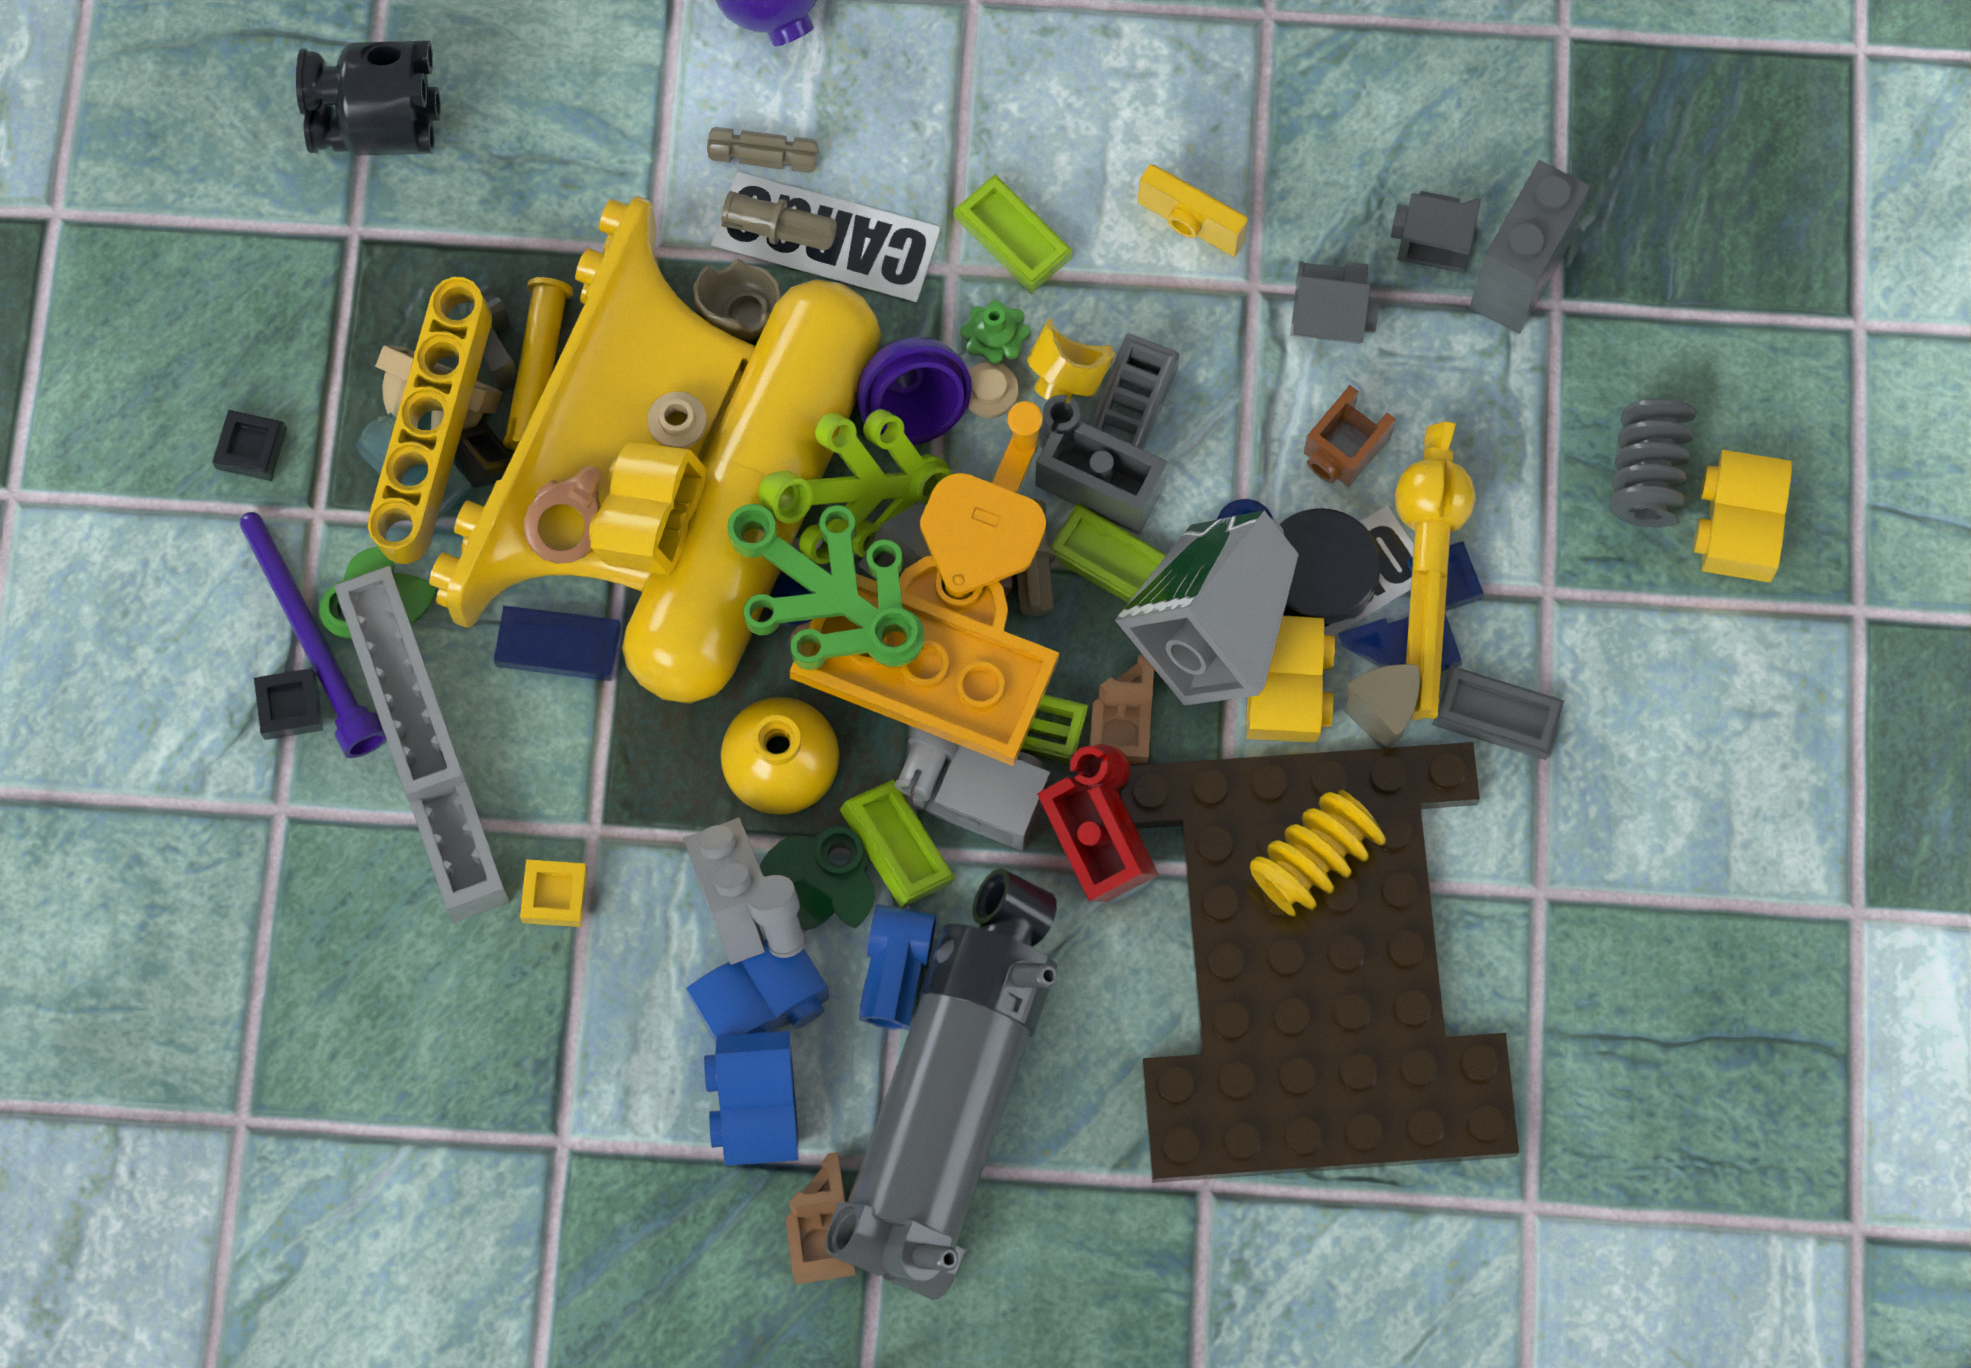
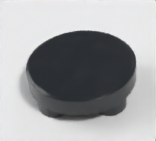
(1334, 566)

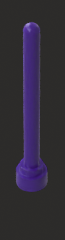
(357, 728)

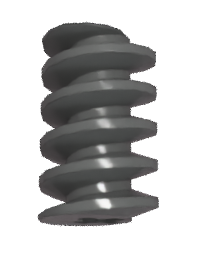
(1647, 462)

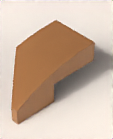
(1124, 712)
(809, 1225)

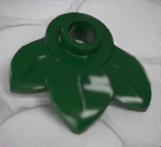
(820, 883)

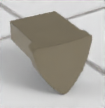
(1384, 701)

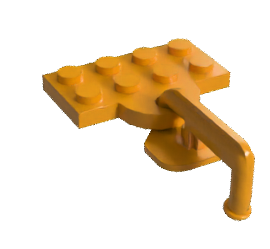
(971, 676)

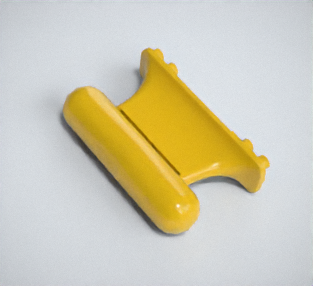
(761, 420)

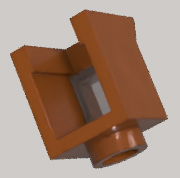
(1345, 440)

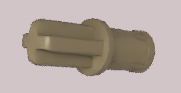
(778, 221)
(1035, 583)

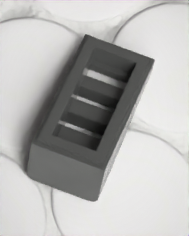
(1150, 357)

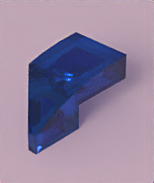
(1387, 643)

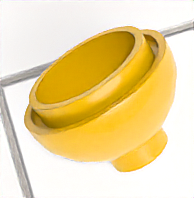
(784, 780)

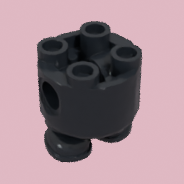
(377, 99)

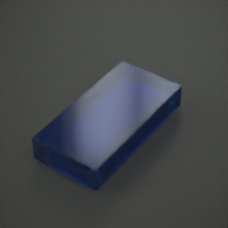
(557, 643)

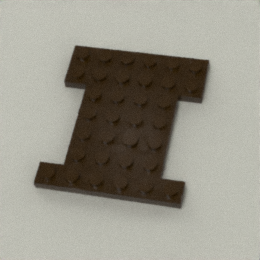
(1324, 1021)

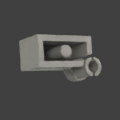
(974, 788)
(742, 896)

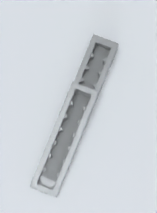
(421, 745)

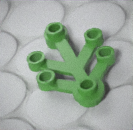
(831, 593)

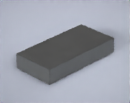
(1498, 712)

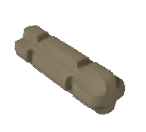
(762, 149)

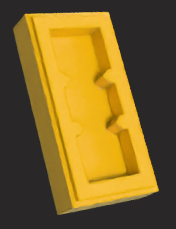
(1192, 210)

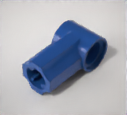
(898, 950)

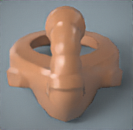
(578, 492)

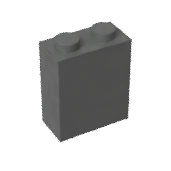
(1529, 246)

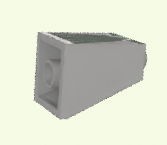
(1215, 608)

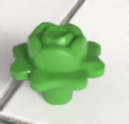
(995, 332)

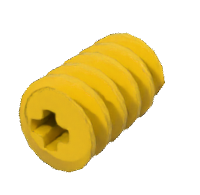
(1316, 850)

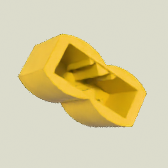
(647, 507)
(1745, 515)
(1293, 697)

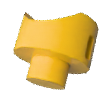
(1067, 365)

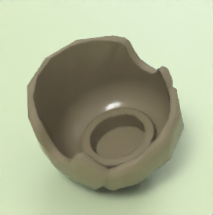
(737, 298)

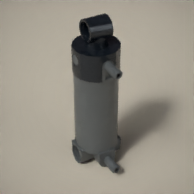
(949, 1090)

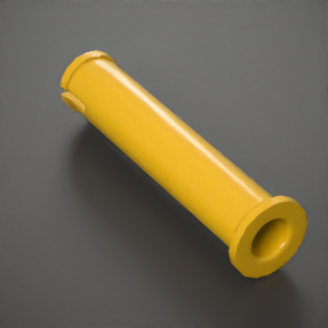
(537, 352)

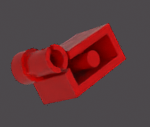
(1097, 825)

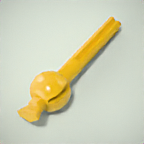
(1433, 501)

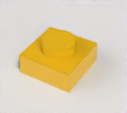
(554, 893)

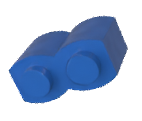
(759, 994)
(755, 1098)

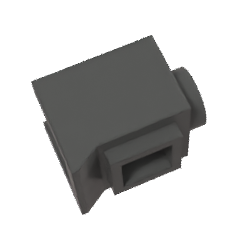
(1435, 230)

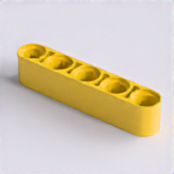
(423, 394)

